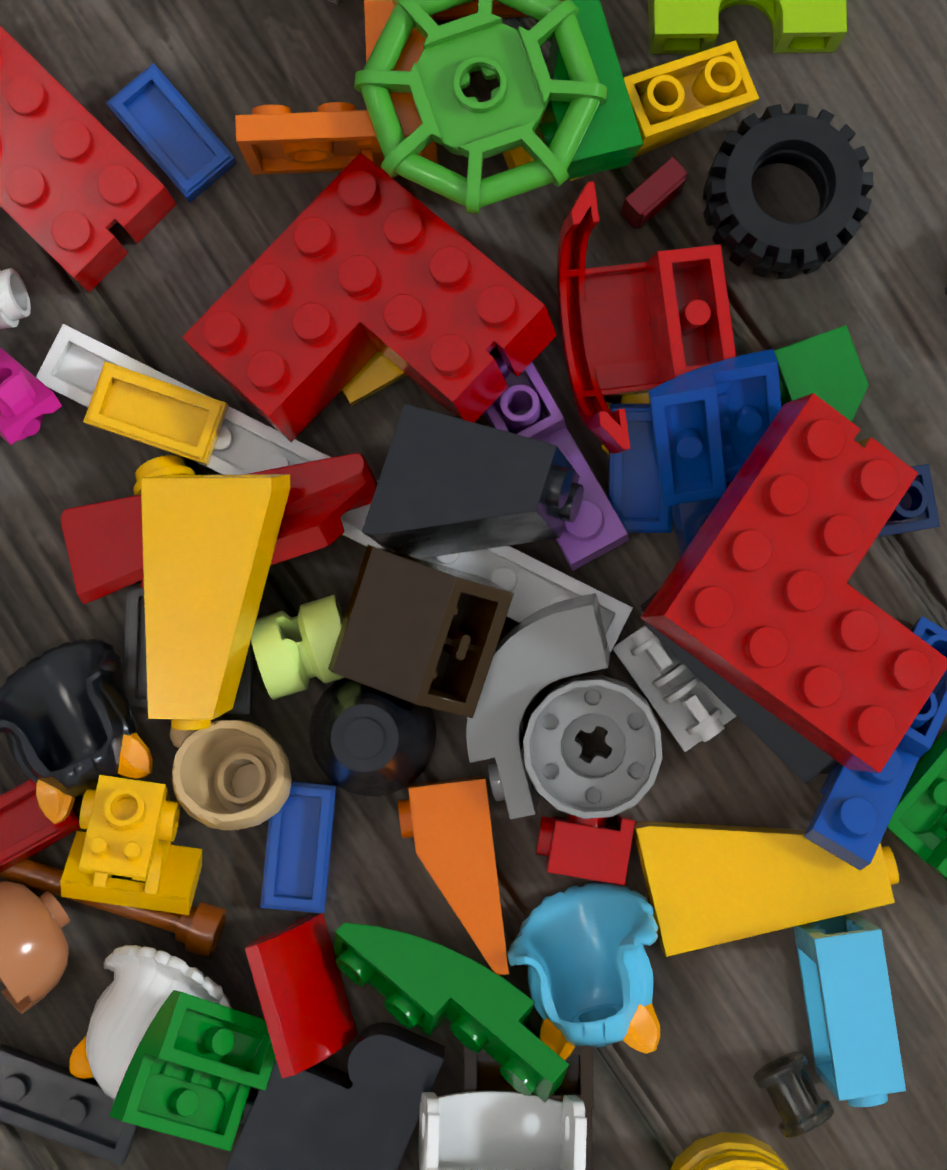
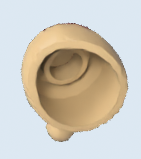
(208, 779)

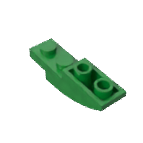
(434, 983)

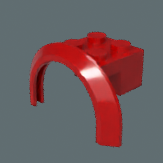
(635, 321)

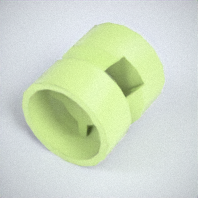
(297, 647)

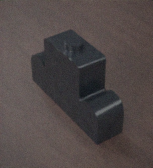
(341, 1117)

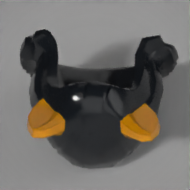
(71, 724)

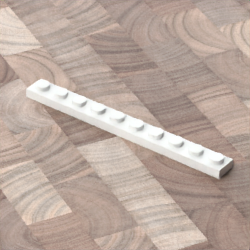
(252, 447)

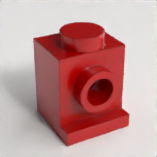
(586, 847)

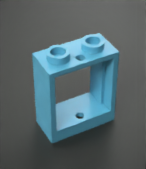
(850, 1009)

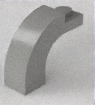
(542, 648)

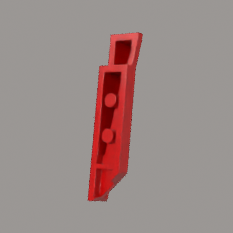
(107, 537)

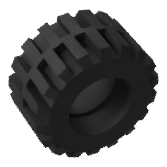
(817, 151)

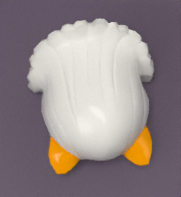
(127, 1008)

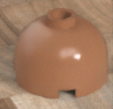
(30, 944)

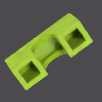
(795, 24)

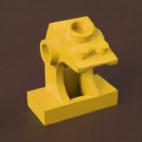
(131, 837)

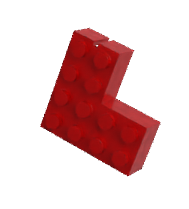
(68, 173)
(360, 278)
(770, 594)

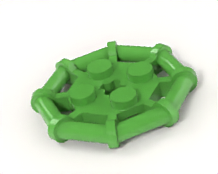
(472, 126)

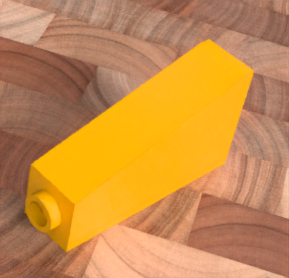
(203, 586)
(748, 881)

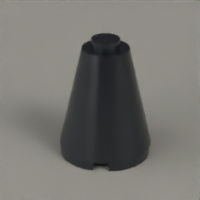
(370, 738)

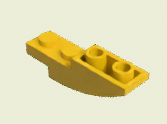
(681, 97)

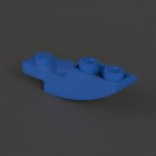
(862, 803)

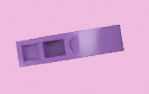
(531, 412)

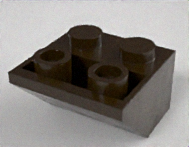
(420, 631)

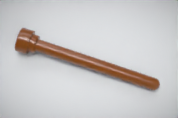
(198, 930)

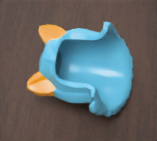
(591, 967)

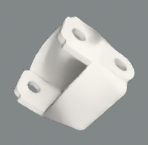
(501, 1132)

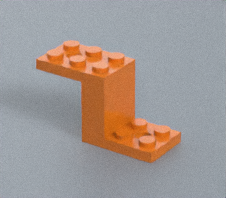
(334, 135)

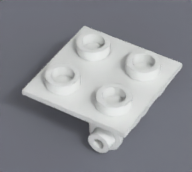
(672, 689)

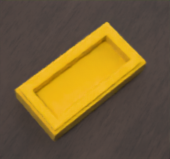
(156, 413)

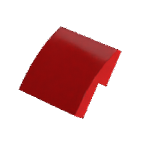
(301, 994)

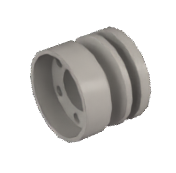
(607, 781)

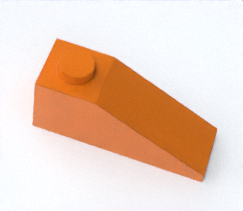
(457, 849)

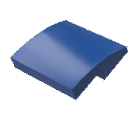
(712, 423)

